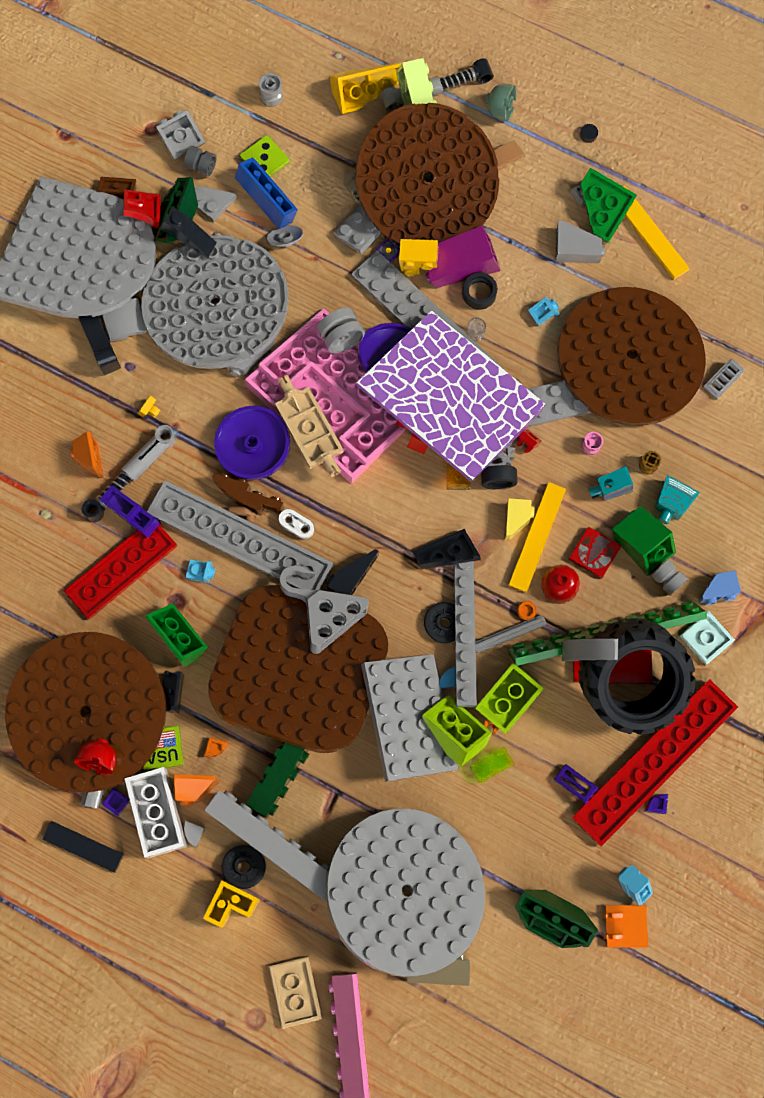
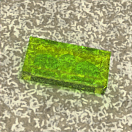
(492, 765)

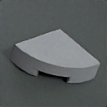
(193, 833)

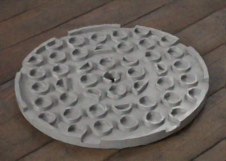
(220, 335)
(367, 901)

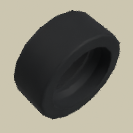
(483, 278)
(499, 477)

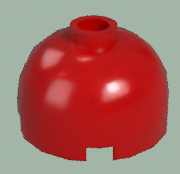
(560, 584)
(97, 756)

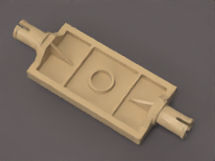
(309, 427)

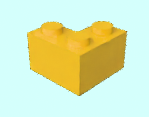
(417, 255)
(228, 899)

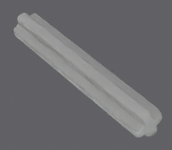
(509, 634)

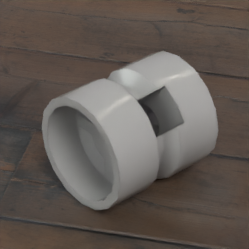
(271, 89)
(669, 577)

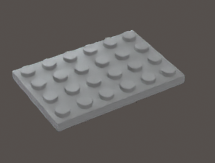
(398, 697)

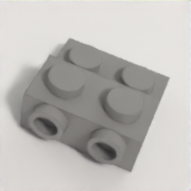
(179, 134)

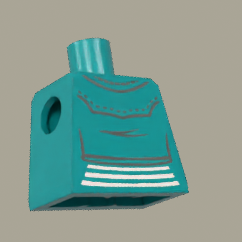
(674, 499)

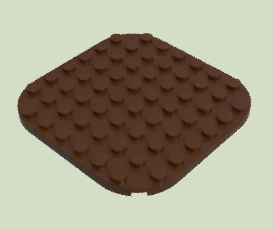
(282, 689)

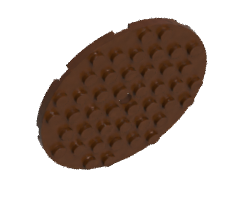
(418, 142)
(624, 389)
(76, 673)

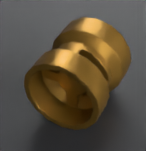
(648, 466)

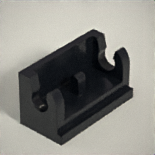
(173, 690)

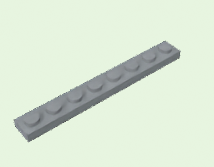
(465, 635)

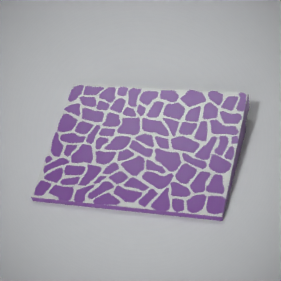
(451, 395)

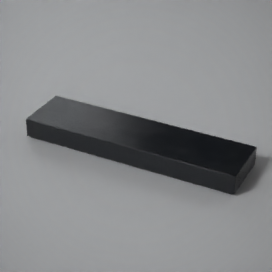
(83, 846)

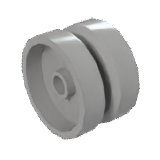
(340, 330)

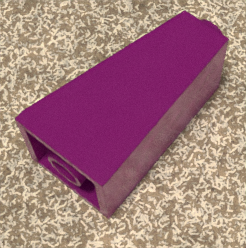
(462, 257)

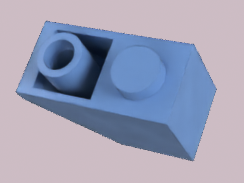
(721, 587)

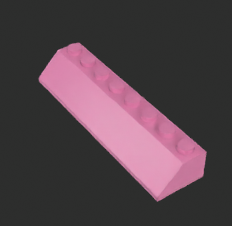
(350, 1036)

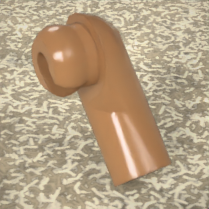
(243, 511)

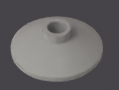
(285, 236)

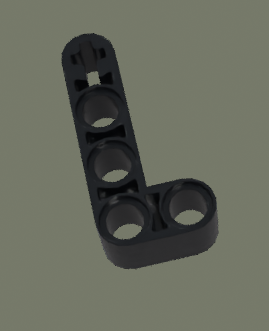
(100, 344)

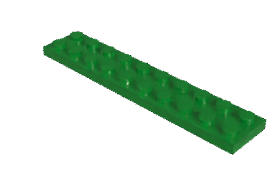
(551, 647)

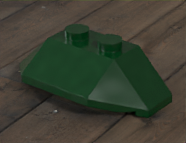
(181, 197)
(555, 919)

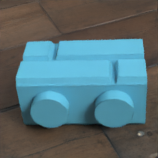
(635, 884)

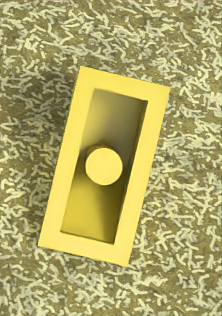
(517, 516)

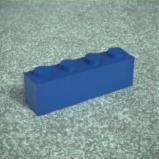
(265, 193)

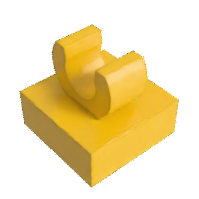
(149, 408)

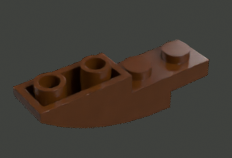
(240, 493)

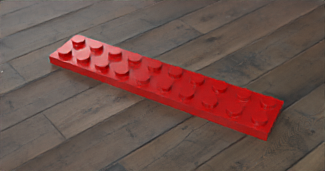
(654, 763)

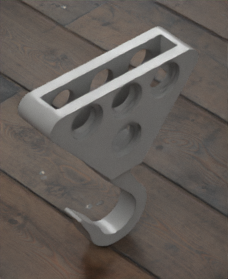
(335, 603)

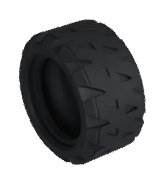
(661, 705)

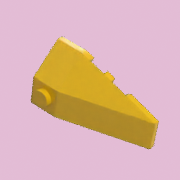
(359, 86)

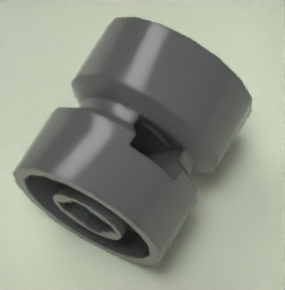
(200, 161)

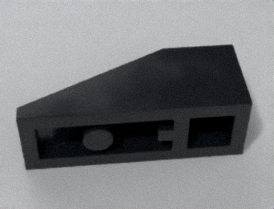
(188, 232)
(350, 576)

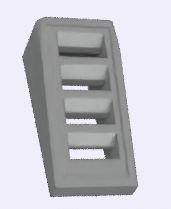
(732, 369)

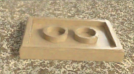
(295, 992)

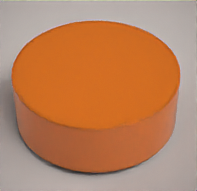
(526, 610)

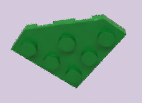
(605, 203)

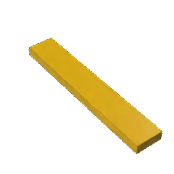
(656, 240)
(537, 537)

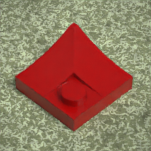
(142, 206)

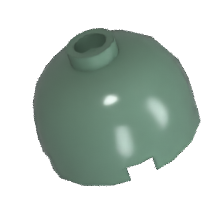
(501, 101)

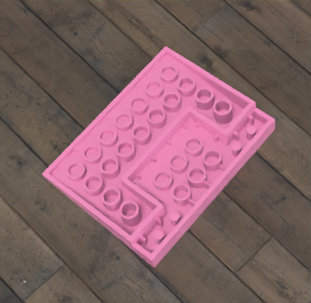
(355, 418)

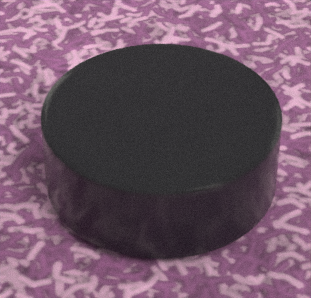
(589, 133)

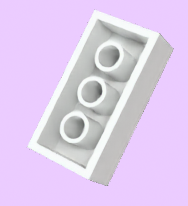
(155, 812)

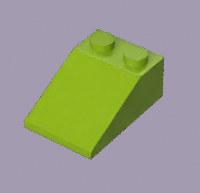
(509, 698)
(456, 730)

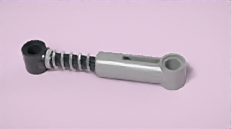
(479, 72)
(133, 469)

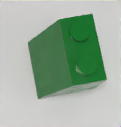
(645, 540)

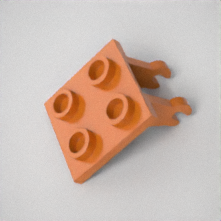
(626, 926)

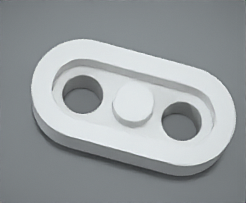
(298, 522)

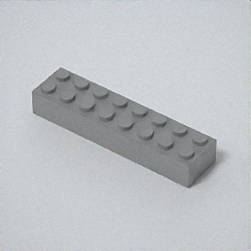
(269, 842)

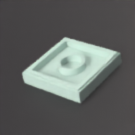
(707, 638)

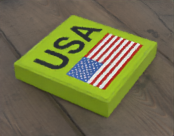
(168, 752)

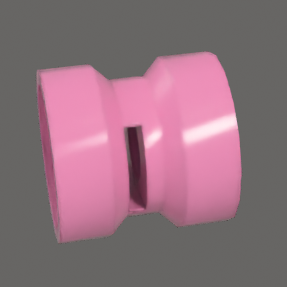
(592, 439)

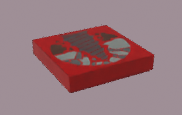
(595, 552)

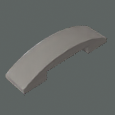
(590, 649)

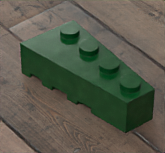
(276, 778)

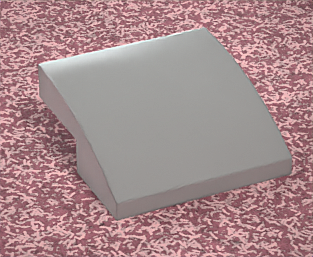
(124, 321)

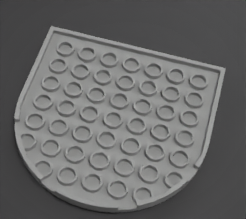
(75, 253)

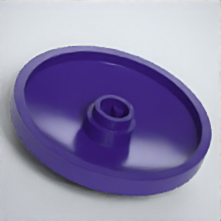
(379, 342)
(252, 442)

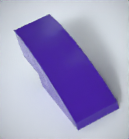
(130, 511)

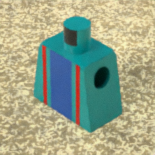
(618, 479)

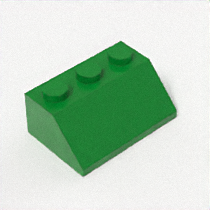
(177, 634)

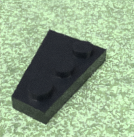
(447, 551)

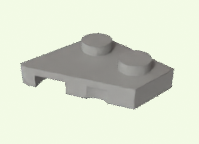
(213, 202)

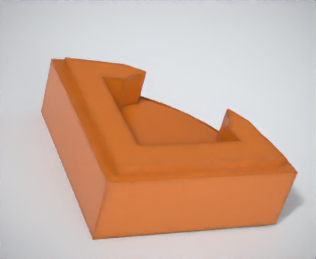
(215, 747)

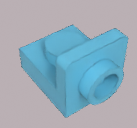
(544, 310)
(200, 571)

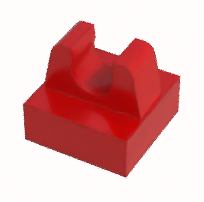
(530, 439)

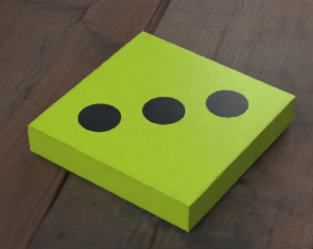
(267, 154)

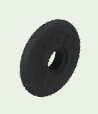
(432, 622)
(241, 879)

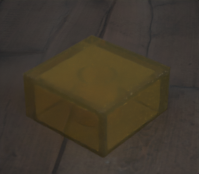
(456, 480)

